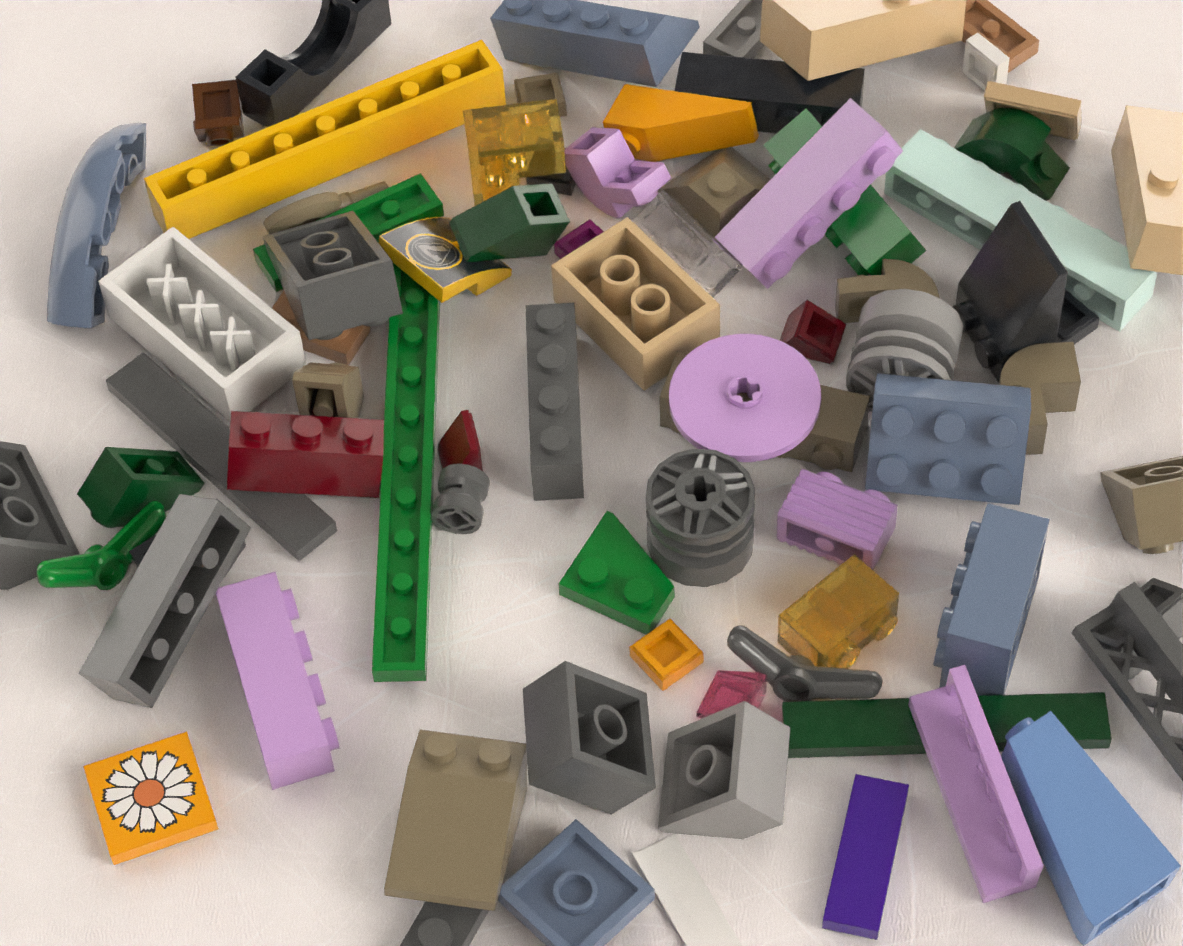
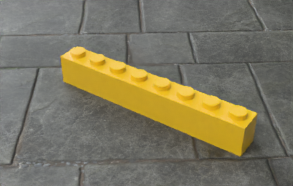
(325, 142)

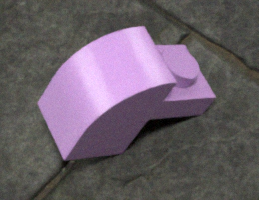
(610, 174)

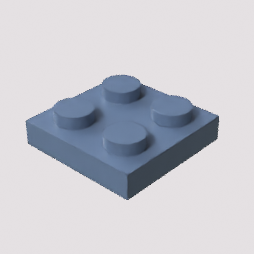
(576, 891)

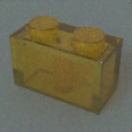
(839, 616)

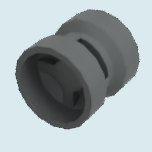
(459, 505)

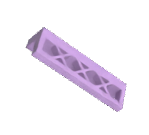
(976, 788)

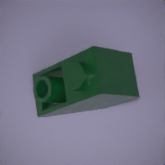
(511, 224)

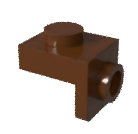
(217, 112)

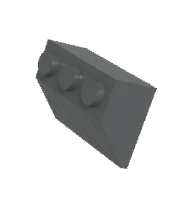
(28, 519)

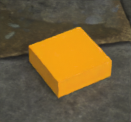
(666, 654)

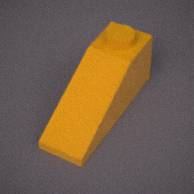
(679, 124)

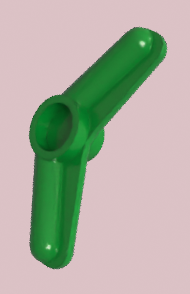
(103, 562)

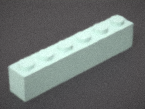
(971, 201)

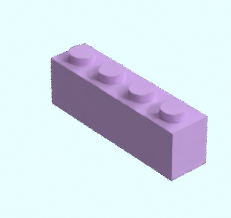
(809, 193)
(275, 680)

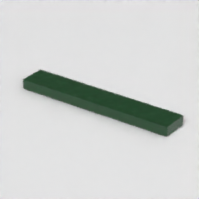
(888, 726)

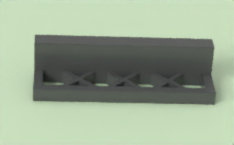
(1156, 651)

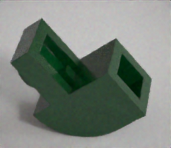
(1015, 144)

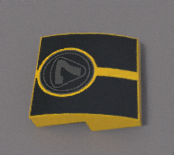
(435, 261)

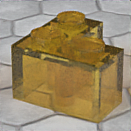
(512, 145)

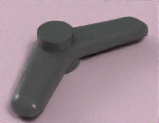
(798, 674)

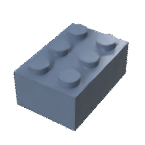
(948, 438)
(991, 598)

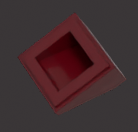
(813, 332)
(460, 443)

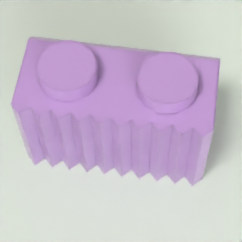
(836, 519)

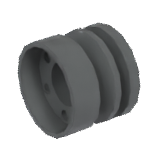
(700, 517)

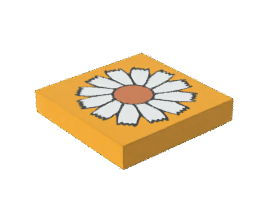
(150, 798)

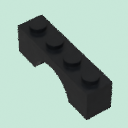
(281, 87)

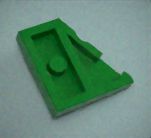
(618, 578)

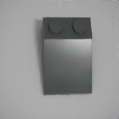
(334, 275)

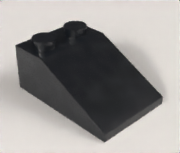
(1011, 291)

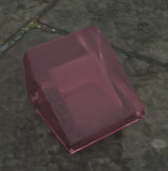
(733, 688)

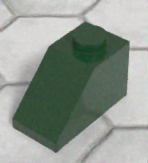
(131, 478)

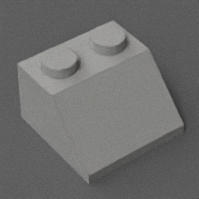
(725, 775)

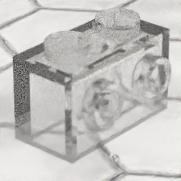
(688, 243)

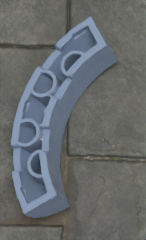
(86, 224)

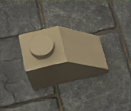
(328, 390)

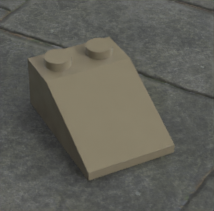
(457, 819)

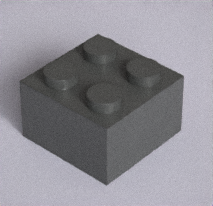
(588, 738)

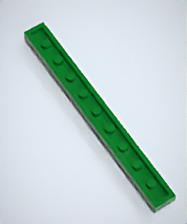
(407, 488)

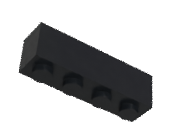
(770, 86)

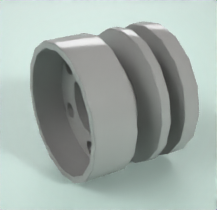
(903, 336)

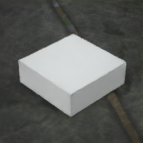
(984, 62)

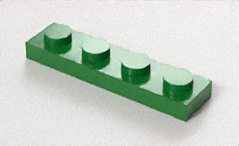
(379, 213)

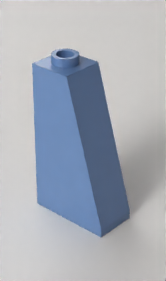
(1084, 829)

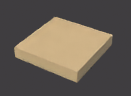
(1058, 112)

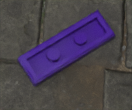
(865, 857)

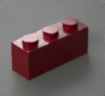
(305, 454)

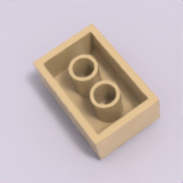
(635, 301)

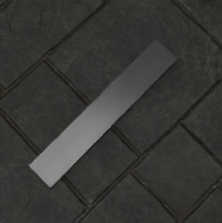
(204, 443)

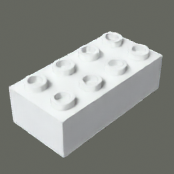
(203, 324)

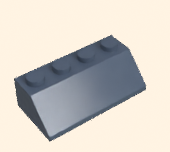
(592, 38)

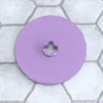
(772, 374)

